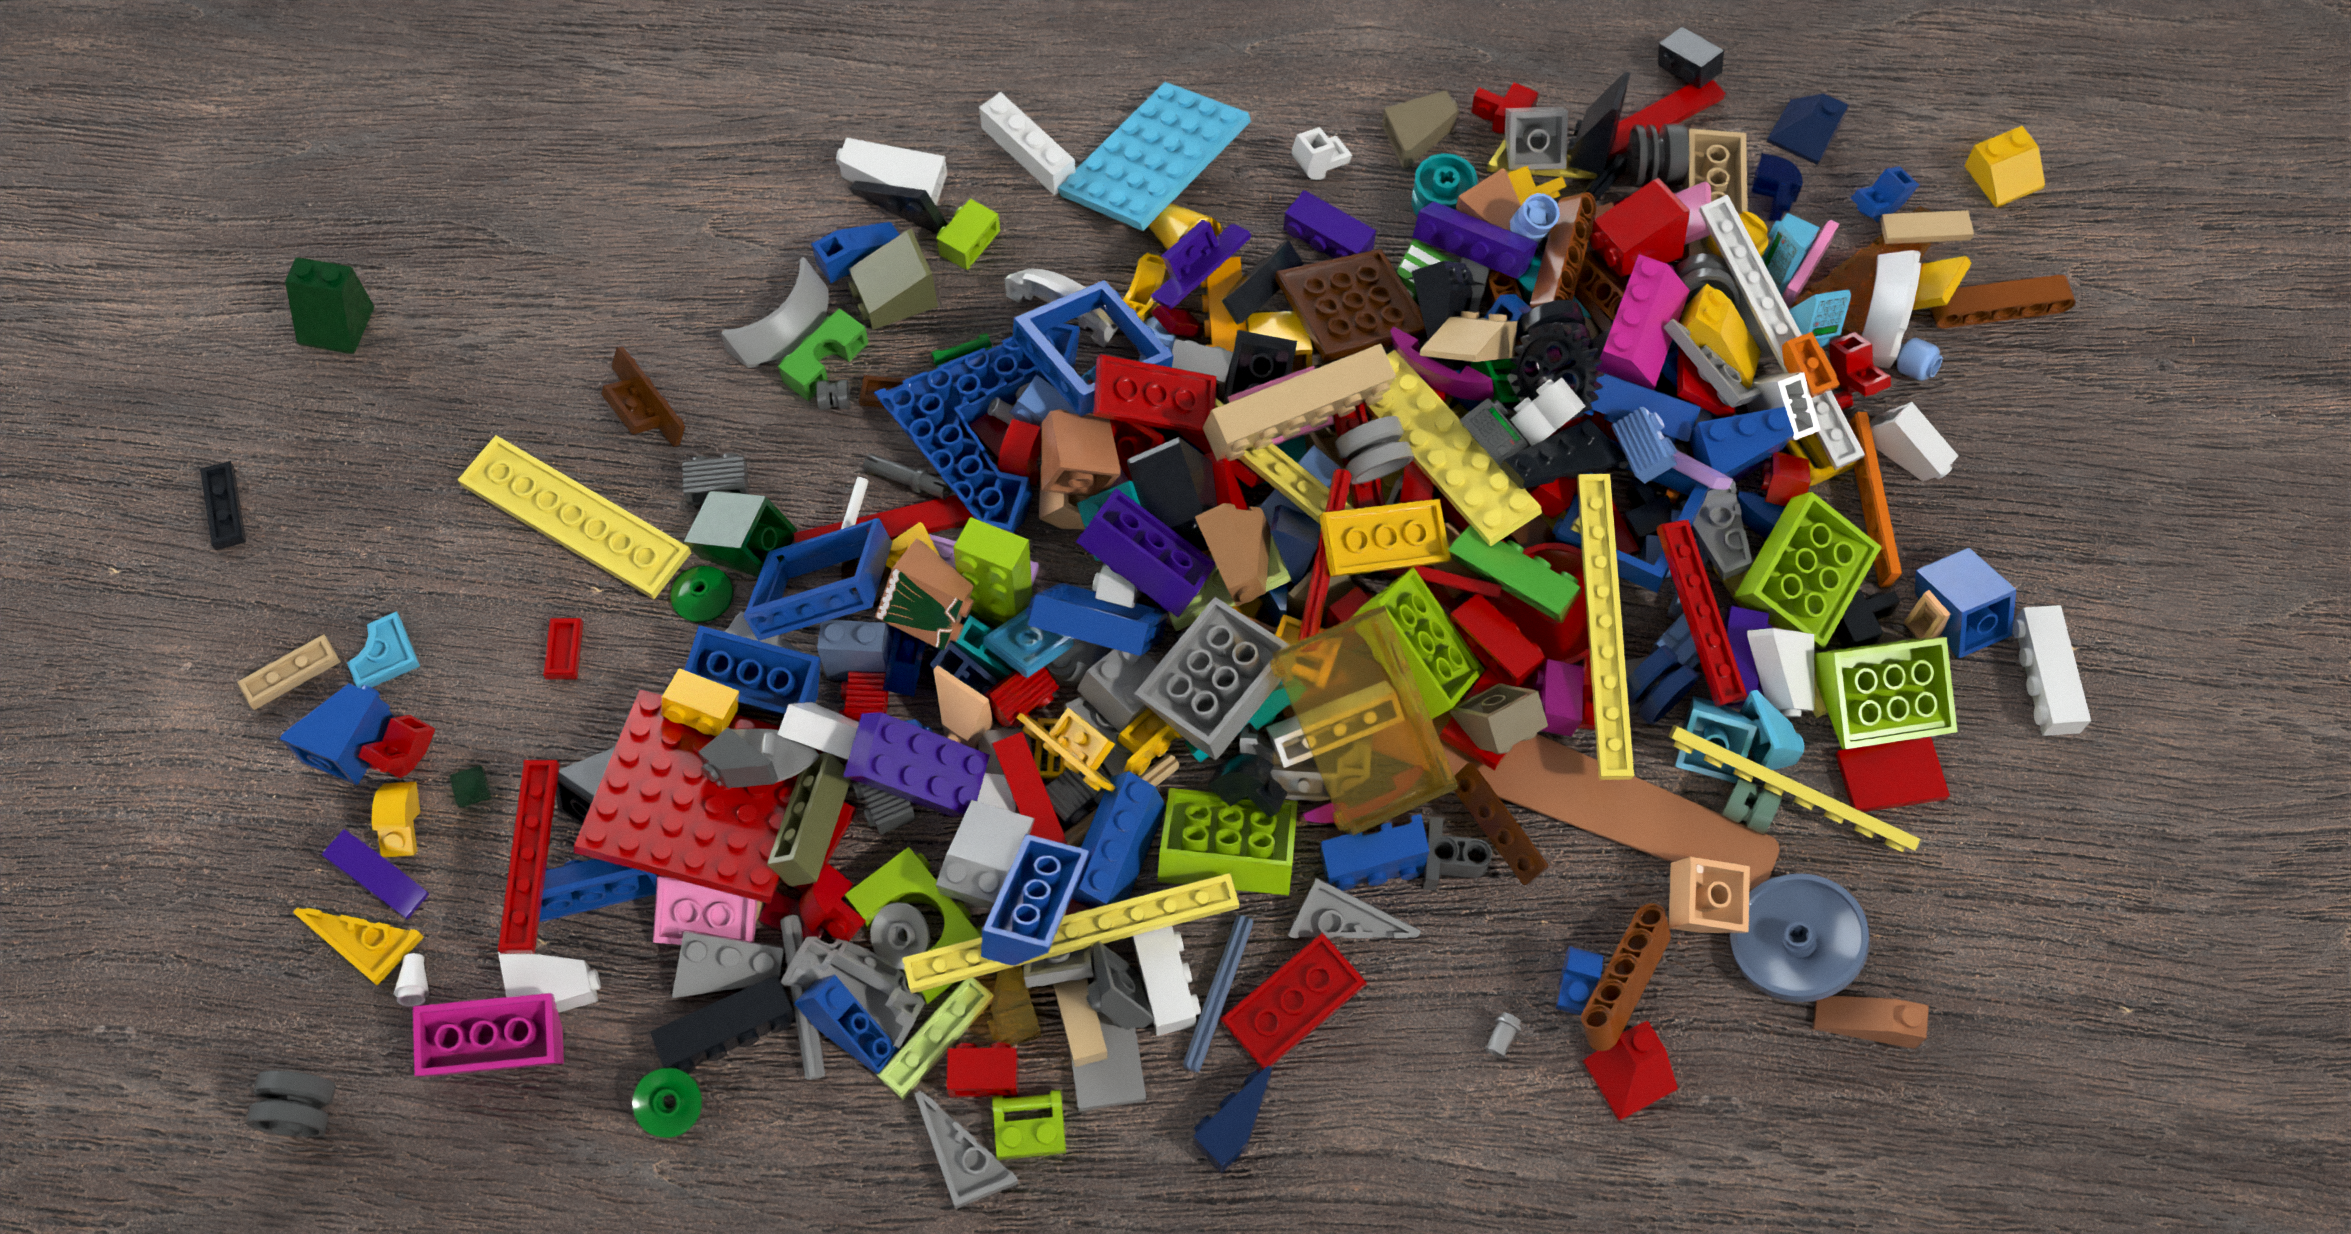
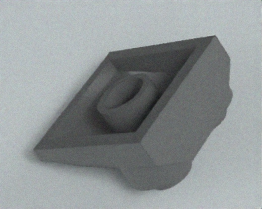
(1072, 665)
(1118, 990)

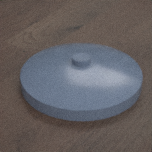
(1802, 938)

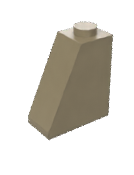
(1419, 125)

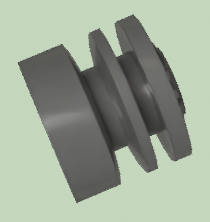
(1658, 154)

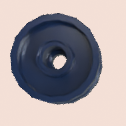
(1658, 686)

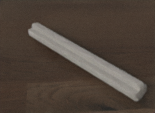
(807, 1033)

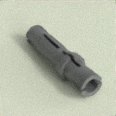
(919, 479)

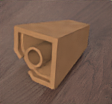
(1239, 548)

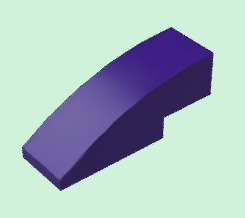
(375, 874)

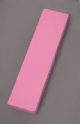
(1809, 263)

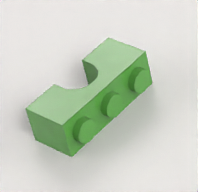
(836, 336)

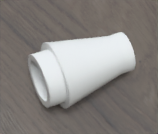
(412, 981)

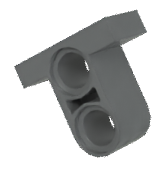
(1458, 849)

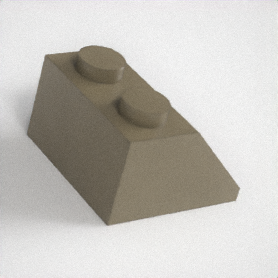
(1501, 717)

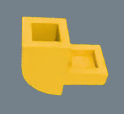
(1525, 186)
(393, 816)

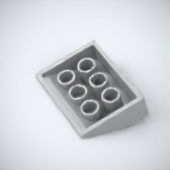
(1213, 678)

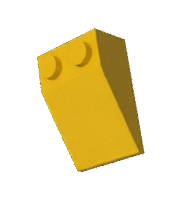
(1718, 324)

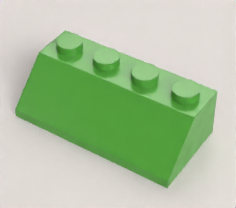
(1517, 573)

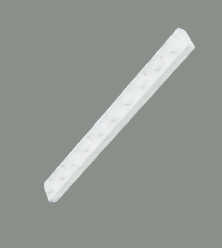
(1775, 320)

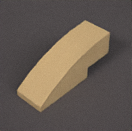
(1080, 1022)

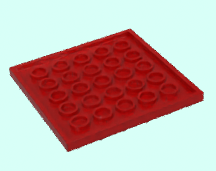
(673, 821)

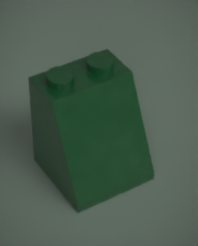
(327, 305)
(739, 531)

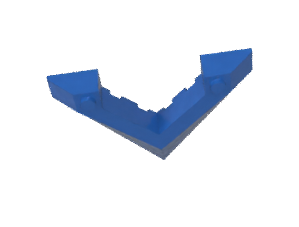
(944, 402)

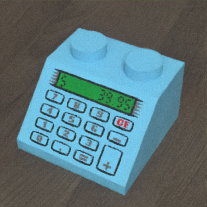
(1788, 248)
(1822, 315)

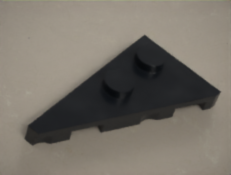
(905, 202)

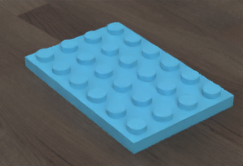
(1154, 155)

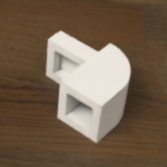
(1319, 153)

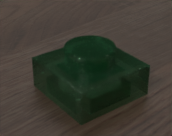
(470, 786)

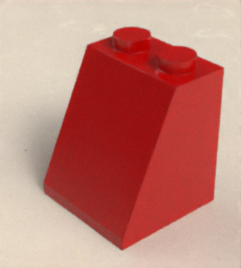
(1646, 224)

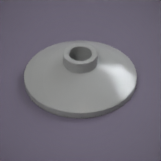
(888, 933)

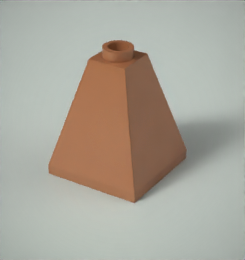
(1491, 200)

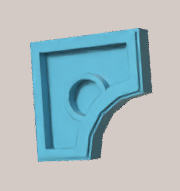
(385, 653)

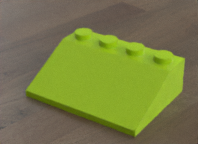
(1808, 569)
(1430, 642)
(1888, 691)
(1211, 839)

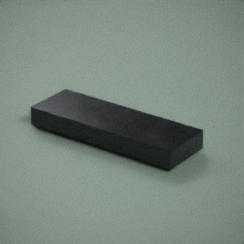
(223, 505)

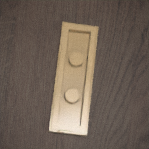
(1926, 227)
(288, 672)

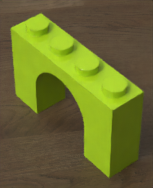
(909, 881)

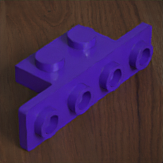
(1196, 258)

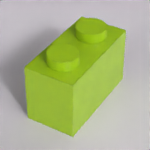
(968, 234)

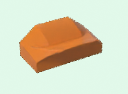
(1806, 356)

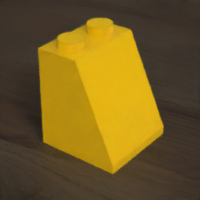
(1286, 326)

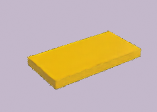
(1384, 537)

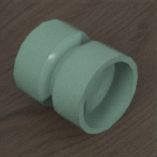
(1763, 809)

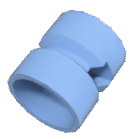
(1535, 217)

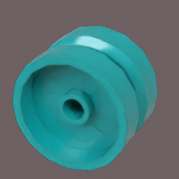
(1442, 180)

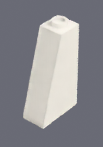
(892, 166)

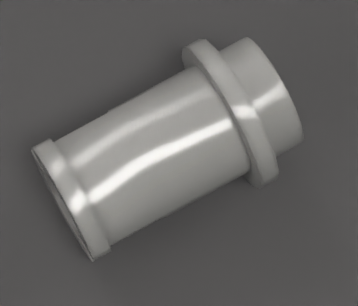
(1000, 410)
(1503, 1035)

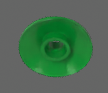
(702, 605)
(651, 1109)

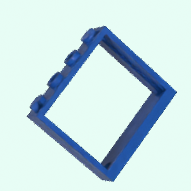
(1054, 367)
(1629, 567)
(772, 615)
(1079, 615)

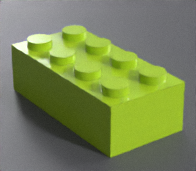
(997, 568)

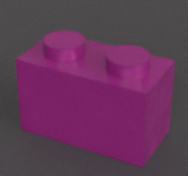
(1561, 695)

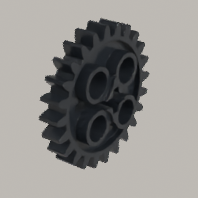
(1543, 348)

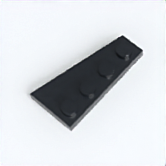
(1564, 455)

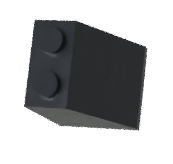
(1174, 485)

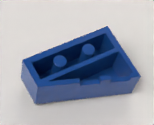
(1740, 440)
(1375, 856)

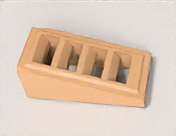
(1927, 617)

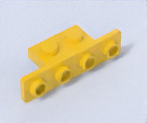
(1145, 739)
(1077, 742)

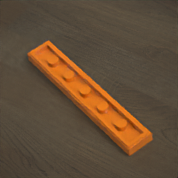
(1874, 503)

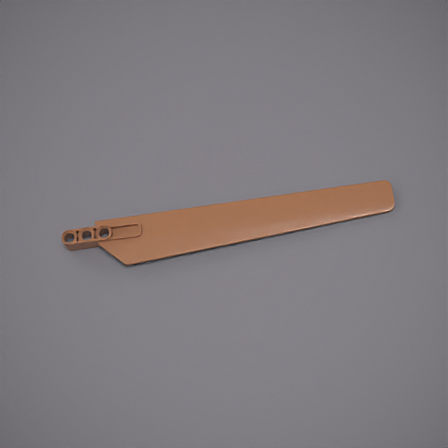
(1630, 812)

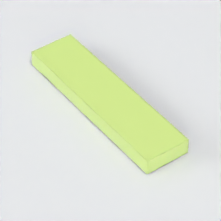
(935, 1037)

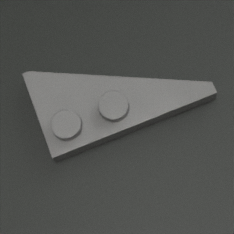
(1713, 368)
(1343, 915)
(965, 1164)

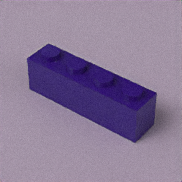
(1475, 239)

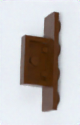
(639, 402)
(1499, 824)

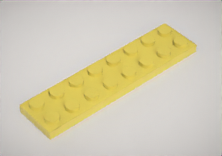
(1453, 457)
(575, 517)

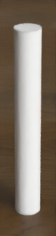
(854, 504)

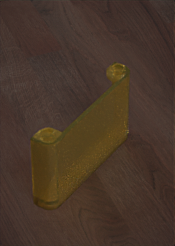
(1364, 720)

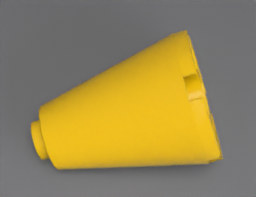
(1178, 221)

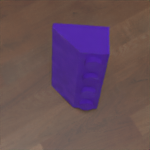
(1146, 553)

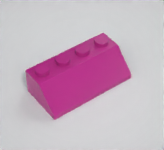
(1637, 336)
(487, 1035)

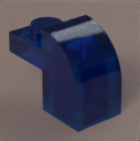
(1777, 179)

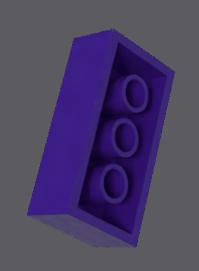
(915, 764)

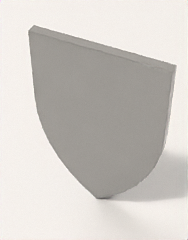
(786, 755)

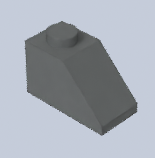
(736, 762)

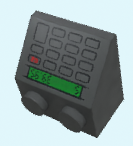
(1494, 431)

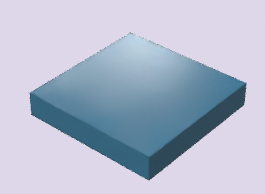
(1025, 646)

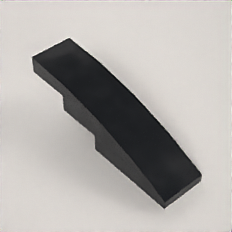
(1260, 284)

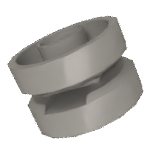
(1374, 449)

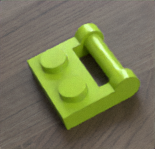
(1029, 1136)

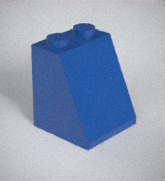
(1976, 598)
(336, 731)

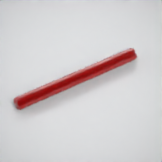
(1320, 575)

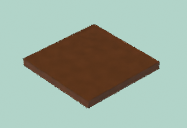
(1351, 303)

